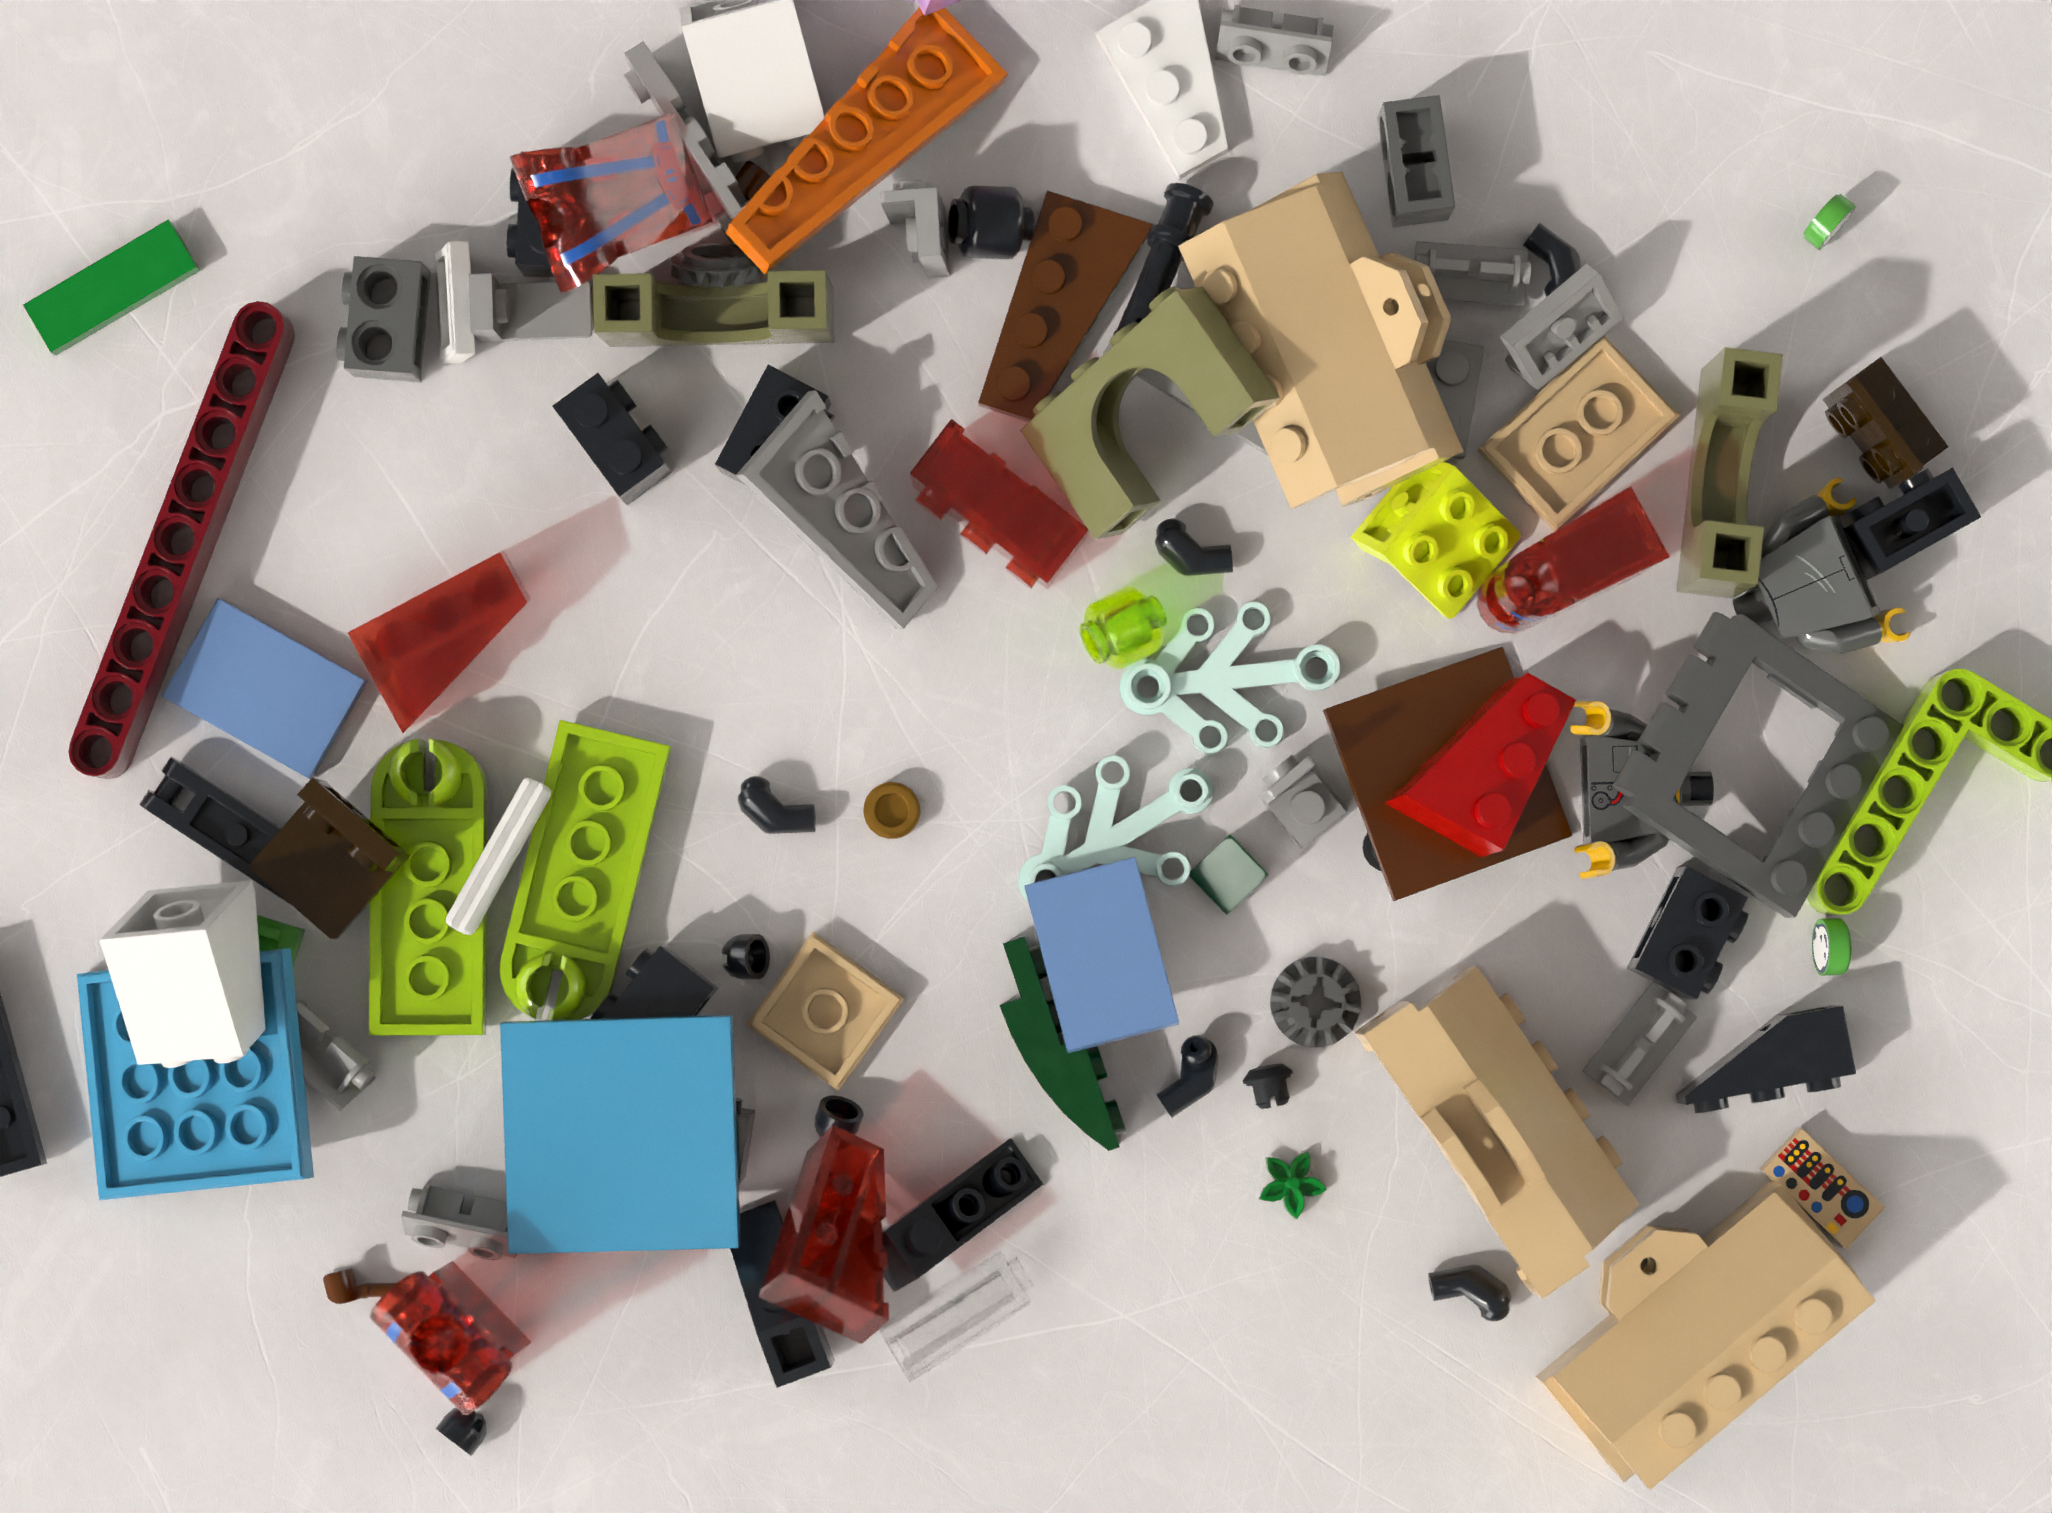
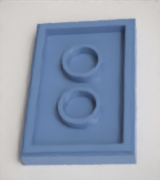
(264, 688)
(1101, 955)

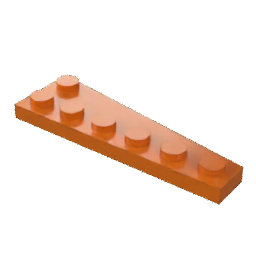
(892, 111)

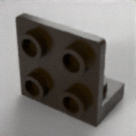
(1883, 424)
(328, 859)

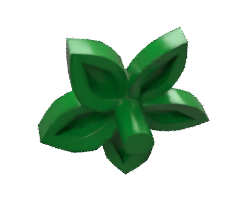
(1291, 1183)

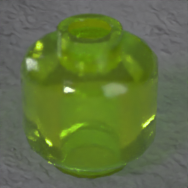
(1123, 627)

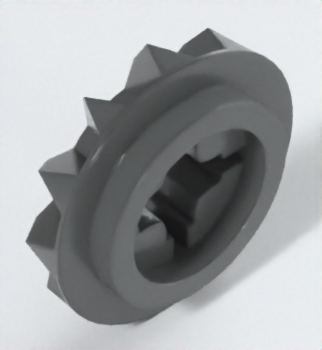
(714, 266)
(1294, 1019)

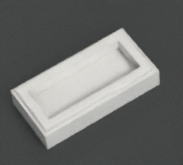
(453, 302)

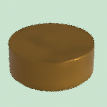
(891, 810)

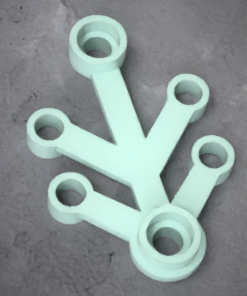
(1218, 679)
(1107, 842)

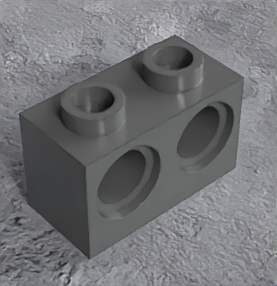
(1416, 161)
(400, 318)

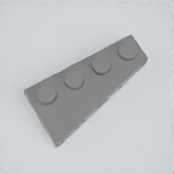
(652, 83)
(824, 497)

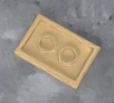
(1578, 433)

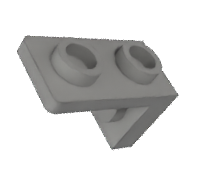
(528, 310)
(1300, 800)

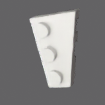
(1170, 77)

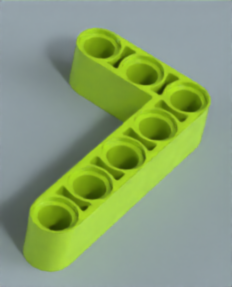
(1921, 775)

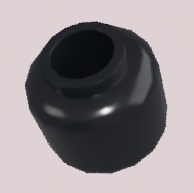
(990, 222)

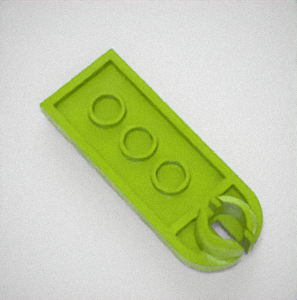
(582, 870)
(420, 968)

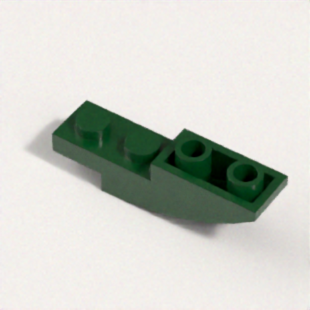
(1064, 1076)

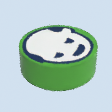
(1829, 221)
(1831, 946)

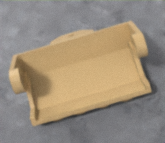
(1334, 340)
(1505, 1125)
(1701, 1331)

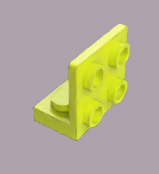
(1438, 536)

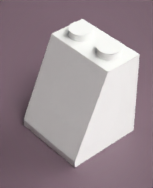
(751, 74)
(189, 973)

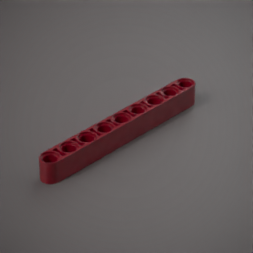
(188, 569)

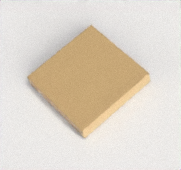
(825, 1011)

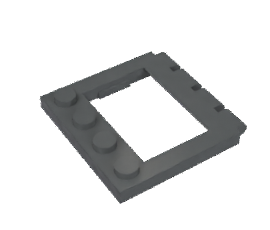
(1679, 735)

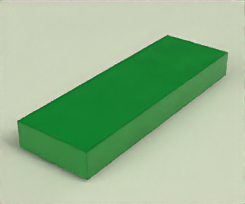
(111, 287)

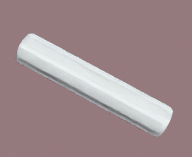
(498, 856)

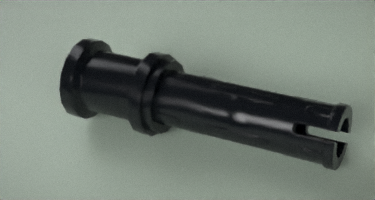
(1177, 225)

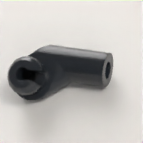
(1557, 253)
(1187, 555)
(769, 813)
(1196, 1075)
(1475, 1284)

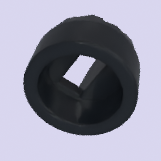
(747, 956)
(838, 1112)
(463, 1430)

